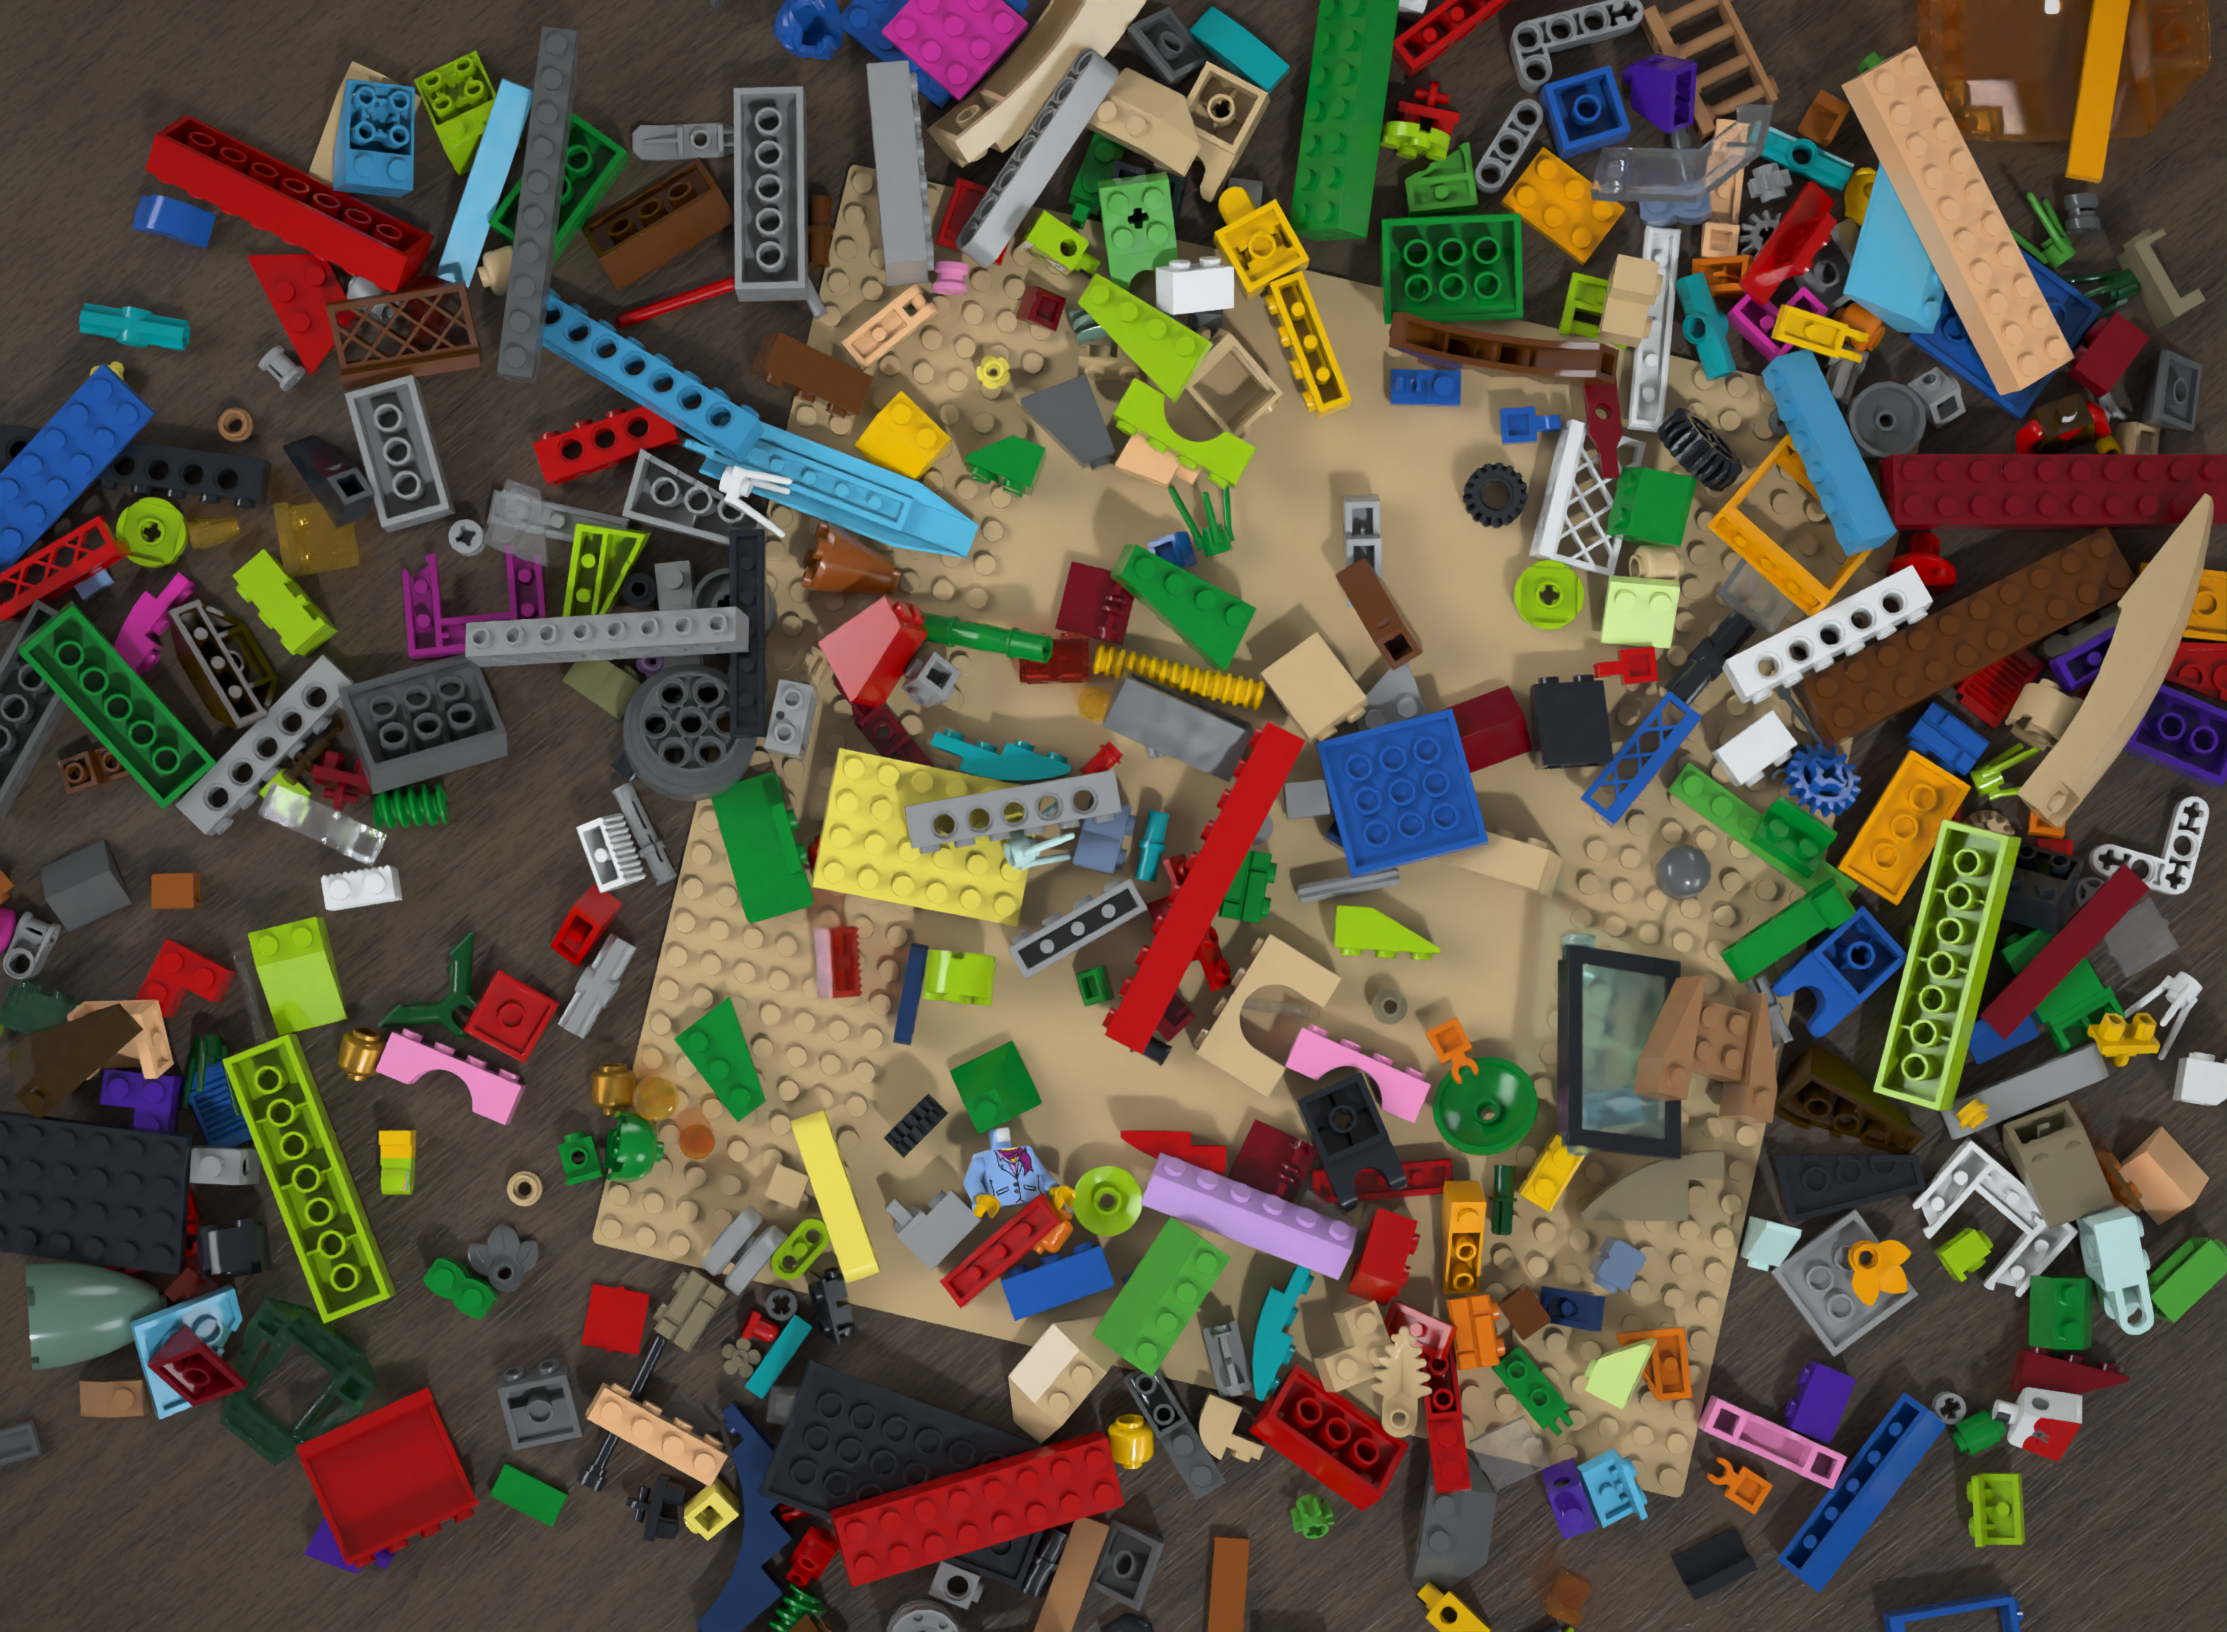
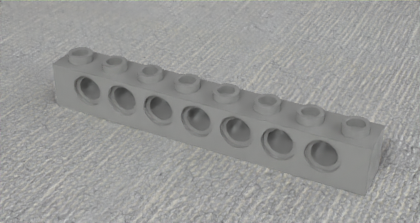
(607, 636)

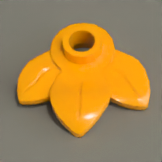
(1881, 1272)

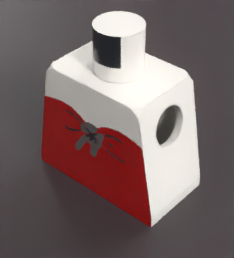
(2041, 1420)

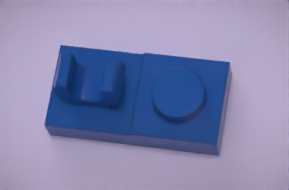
(1425, 388)

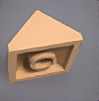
(2163, 1176)

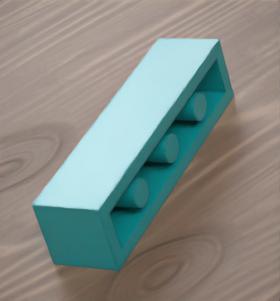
(779, 1355)

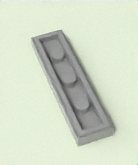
(562, 519)

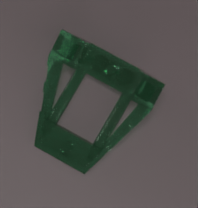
(283, 1326)

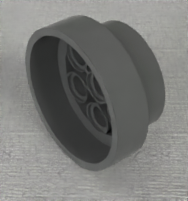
(645, 751)

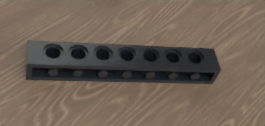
(251, 472)

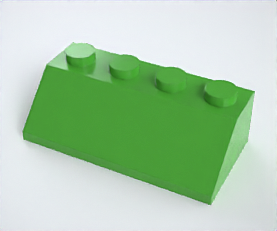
(1161, 1296)

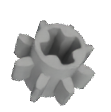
(1769, 183)

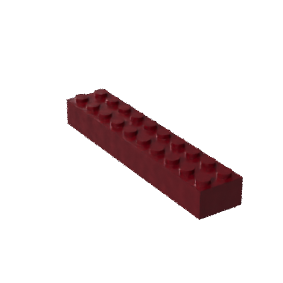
(2050, 490)

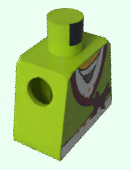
(1044, 243)

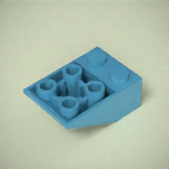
(375, 139)

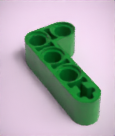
(1788, 929)

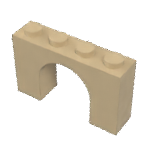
(1272, 965)

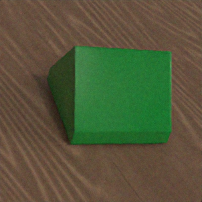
(1095, 985)

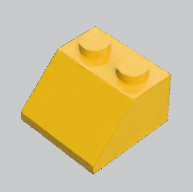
(903, 439)

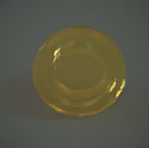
(1093, 703)

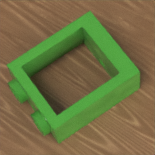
(2186, 1276)

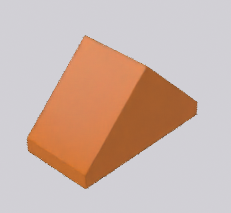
(1723, 274)

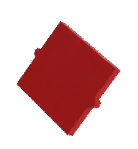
(615, 1319)

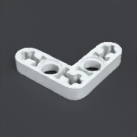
(2160, 866)

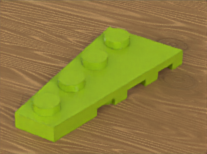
(1149, 337)

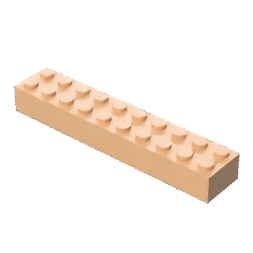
(1958, 221)

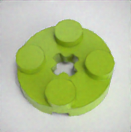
(1411, 140)
(170, 522)
(1562, 610)

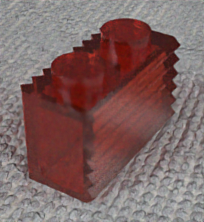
(1066, 665)
(837, 961)

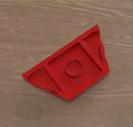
(299, 293)

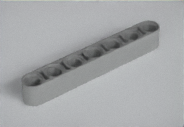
(1037, 157)

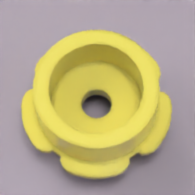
(993, 381)

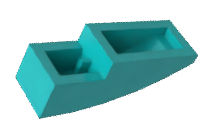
(1239, 50)

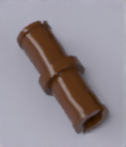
(820, 231)

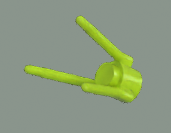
(1988, 775)

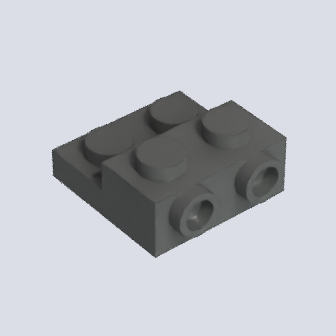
(539, 1404)

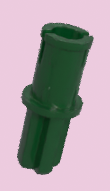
(1503, 1199)

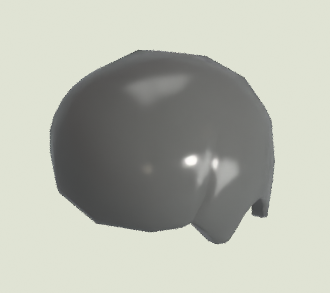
(1683, 872)

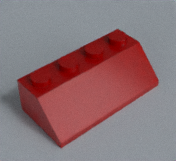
(1329, 1438)

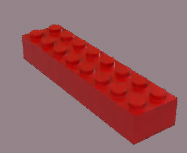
(289, 203)
(976, 1508)

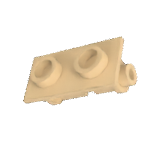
(1098, 365)

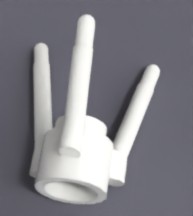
(740, 482)
(2182, 994)

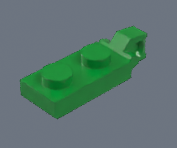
(1097, 166)

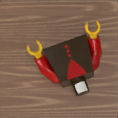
(2065, 426)

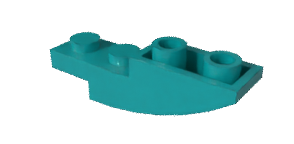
(1015, 764)
(1270, 1343)

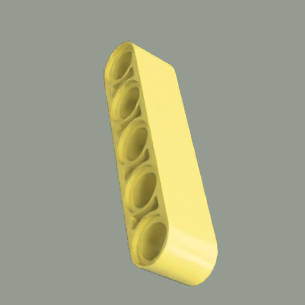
(835, 1196)

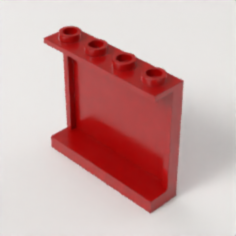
(387, 1478)

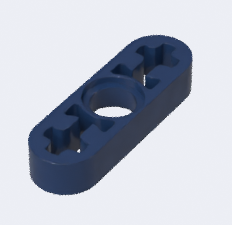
(911, 994)

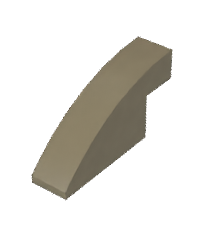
(1655, 1189)

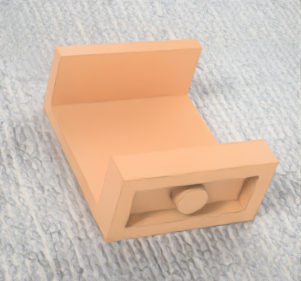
(148, 1048)

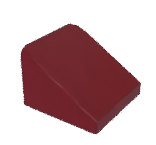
(1041, 308)

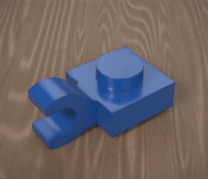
(1521, 425)

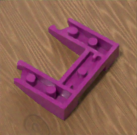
(436, 637)

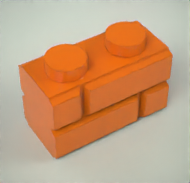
(1475, 1337)

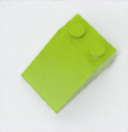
(298, 975)

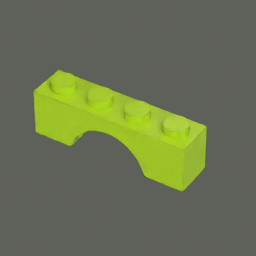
(1221, 457)

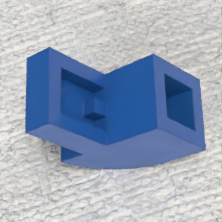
(174, 220)

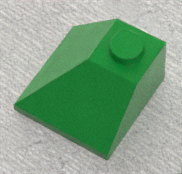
(995, 1087)

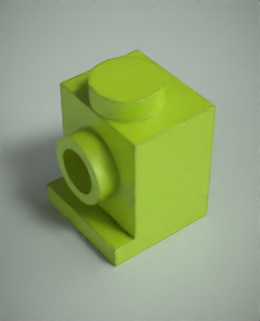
(1964, 1253)

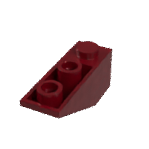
(2066, 1375)

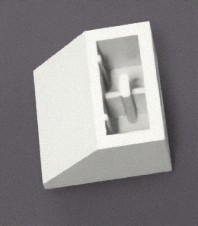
(2201, 1080)

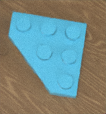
(208, 1315)

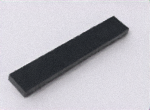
(749, 668)

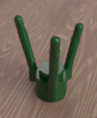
(2115, 286)
(205, 1053)

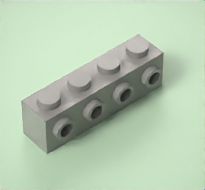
(1077, 929)

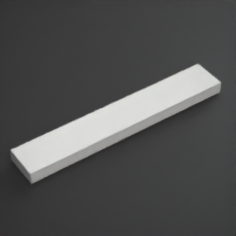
(1653, 354)

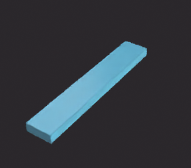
(485, 182)

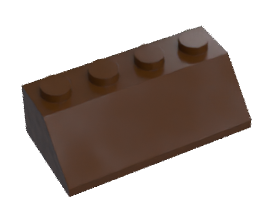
(658, 223)

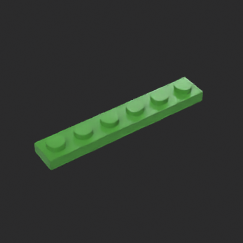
(1739, 823)

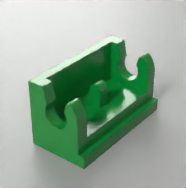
(2072, 1025)

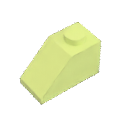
(1618, 1372)

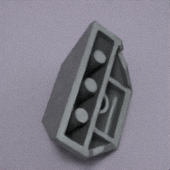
(1453, 1531)

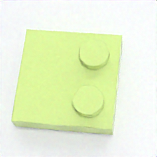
(1639, 611)

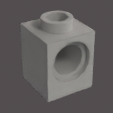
(1306, 799)
(941, 1589)

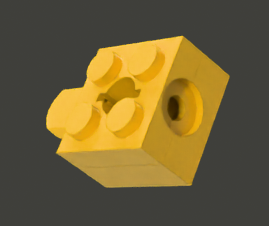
(1257, 242)

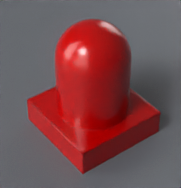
(759, 1327)

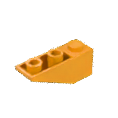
(1462, 1236)

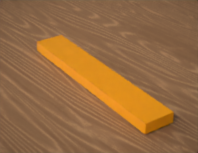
(2097, 90)

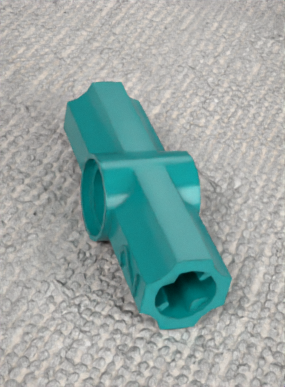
(1821, 165)
(1705, 326)
(134, 327)

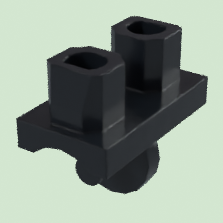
(657, 1524)

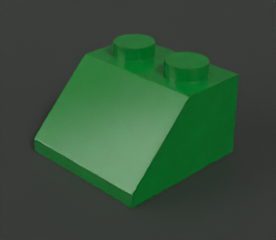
(1651, 507)
(2061, 1312)

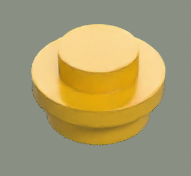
(1973, 1114)

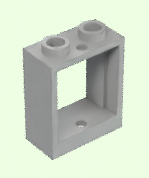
(791, 729)

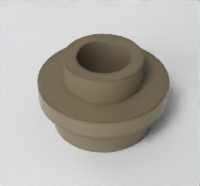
(1381, 998)

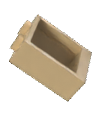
(1260, 404)

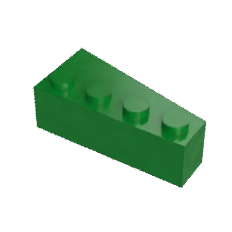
(1194, 609)

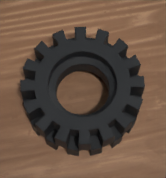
(1490, 516)
(915, 1125)

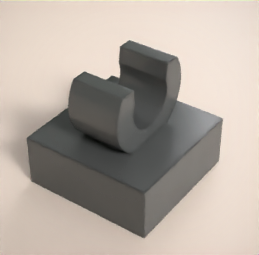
(1211, 319)

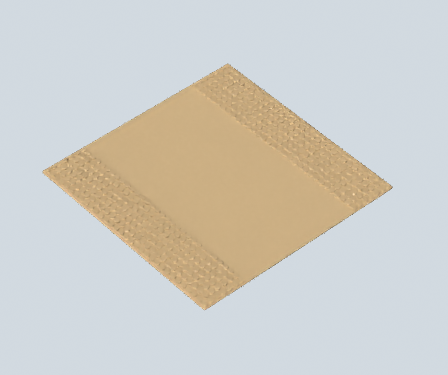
(1492, 938)

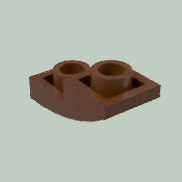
(90, 770)

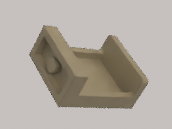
(2154, 285)

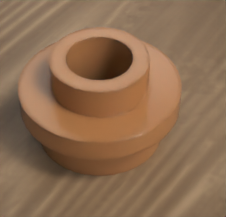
(226, 420)

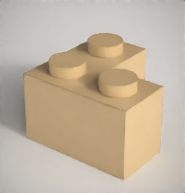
(1629, 292)
(1364, 1345)

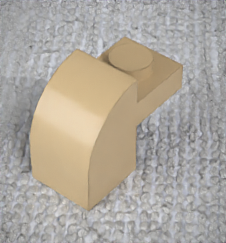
(1217, 1426)

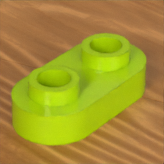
(801, 1249)

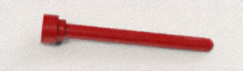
(675, 302)

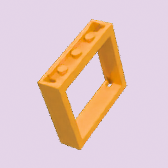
(1764, 553)

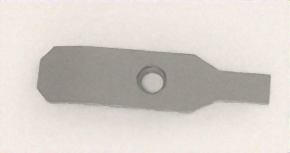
(678, 143)

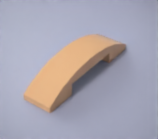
(1722, 232)

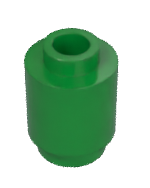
(1977, 1432)

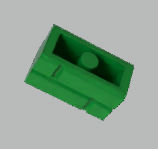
(1246, 895)

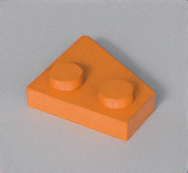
(1668, 1366)

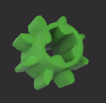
(1312, 1516)

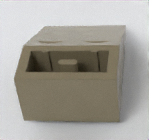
(2057, 1164)

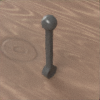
(1785, 694)

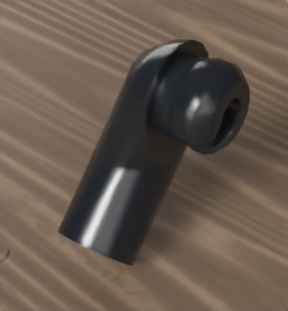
(1128, 1623)

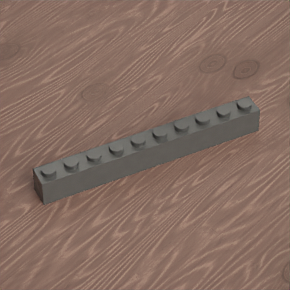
(539, 205)

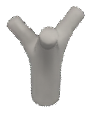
(2111, 408)

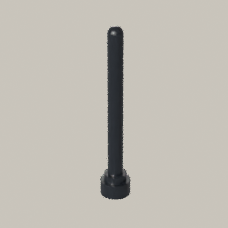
(594, 1474)

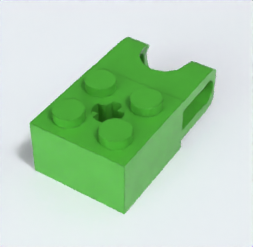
(1142, 243)

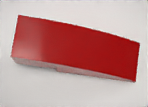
(1177, 1145)

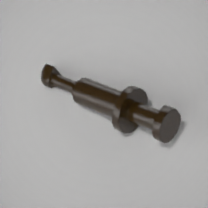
(306, 760)

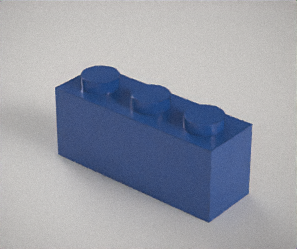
(1057, 1280)

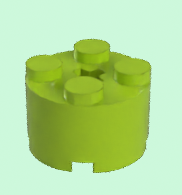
(959, 977)

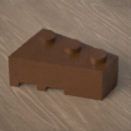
(811, 374)

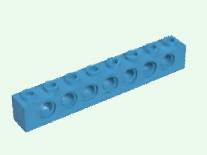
(731, 440)

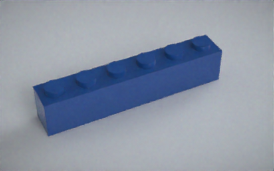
(1861, 1492)

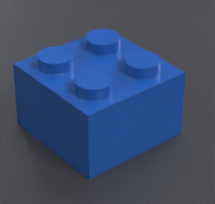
(1584, 112)

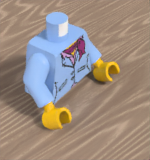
(1010, 1177)

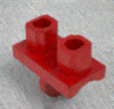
(1443, 118)
(812, 1556)

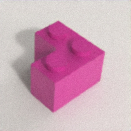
(1757, 321)

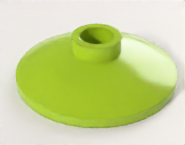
(1112, 1219)

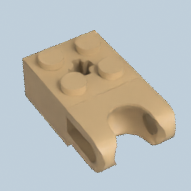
(1225, 137)

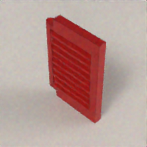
(1997, 688)

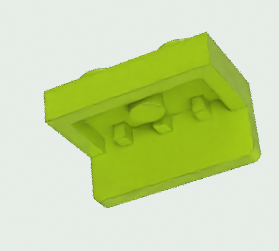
(1996, 1508)

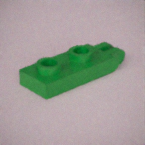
(1532, 1390)

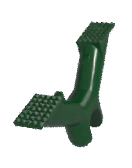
(442, 1011)

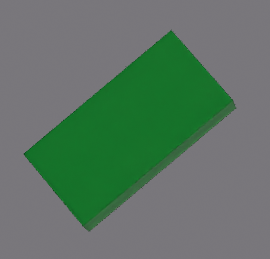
(529, 1494)

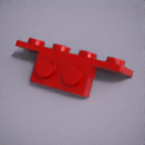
(1792, 244)
(1210, 956)

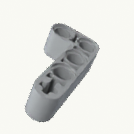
(1578, 36)

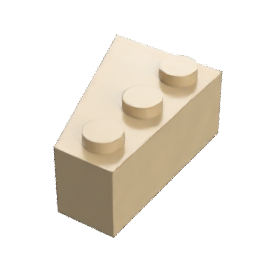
(1510, 862)

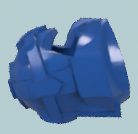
(809, 28)

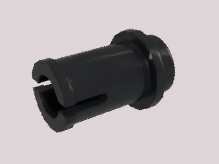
(1156, 1051)

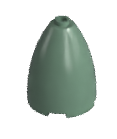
(83, 1311)

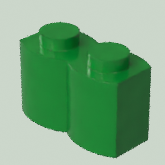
(454, 1281)

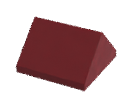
(1491, 728)
(195, 1368)

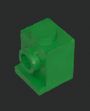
(590, 1168)

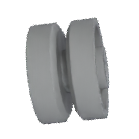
(741, 1248)

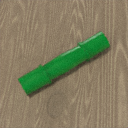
(988, 638)

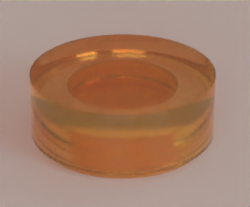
(697, 1141)

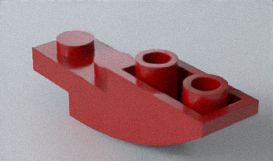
(1445, 1425)

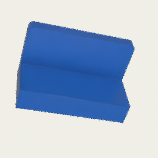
(1987, 1044)

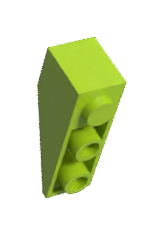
(1369, 929)

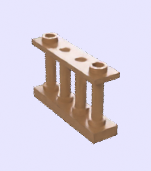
(1657, 29)

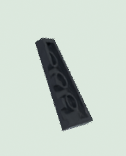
(1836, 1182)

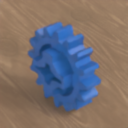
(1822, 780)

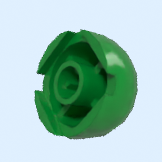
(631, 1148)

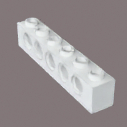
(1902, 587)

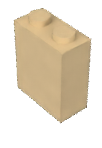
(1315, 689)

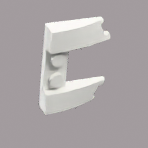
(1975, 1169)

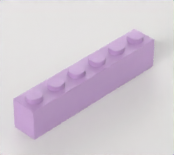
(1249, 1216)

